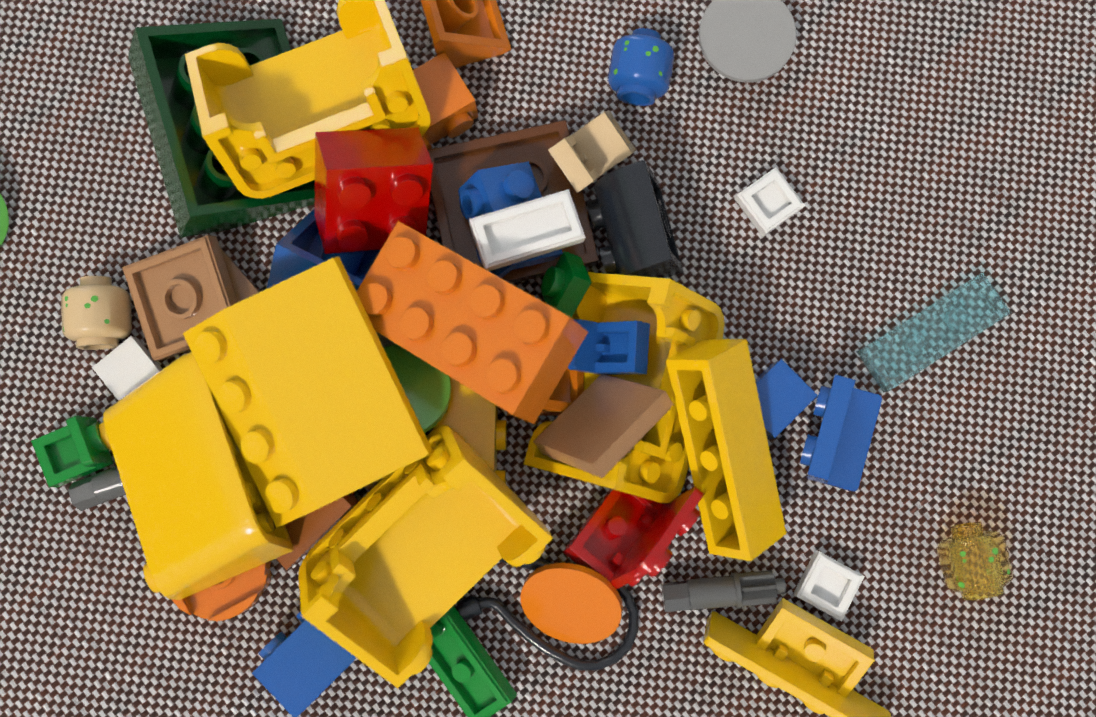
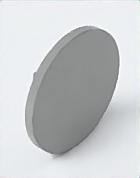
(747, 38)

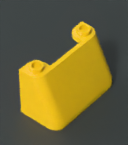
(267, 113)
(677, 321)
(188, 484)
(414, 554)

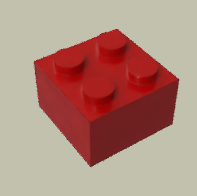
(369, 185)

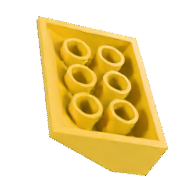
(307, 391)

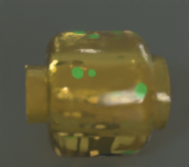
(975, 561)

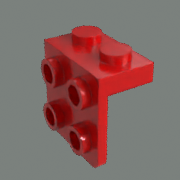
(631, 535)

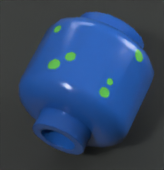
(641, 67)

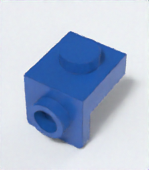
(613, 348)

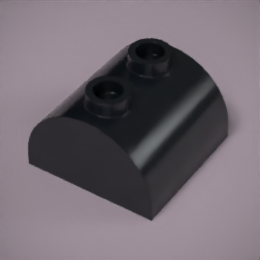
(635, 222)

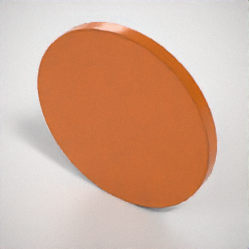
(571, 603)

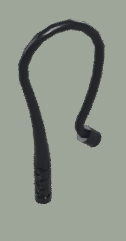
(473, 607)

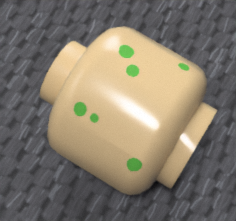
(96, 313)

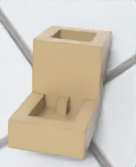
(592, 150)

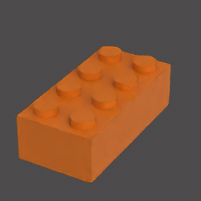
(469, 322)

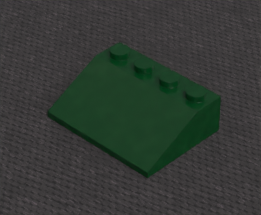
(195, 180)

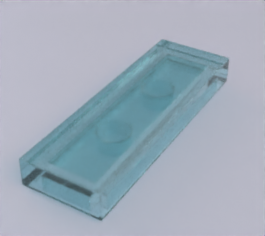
(933, 332)

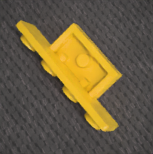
(801, 658)

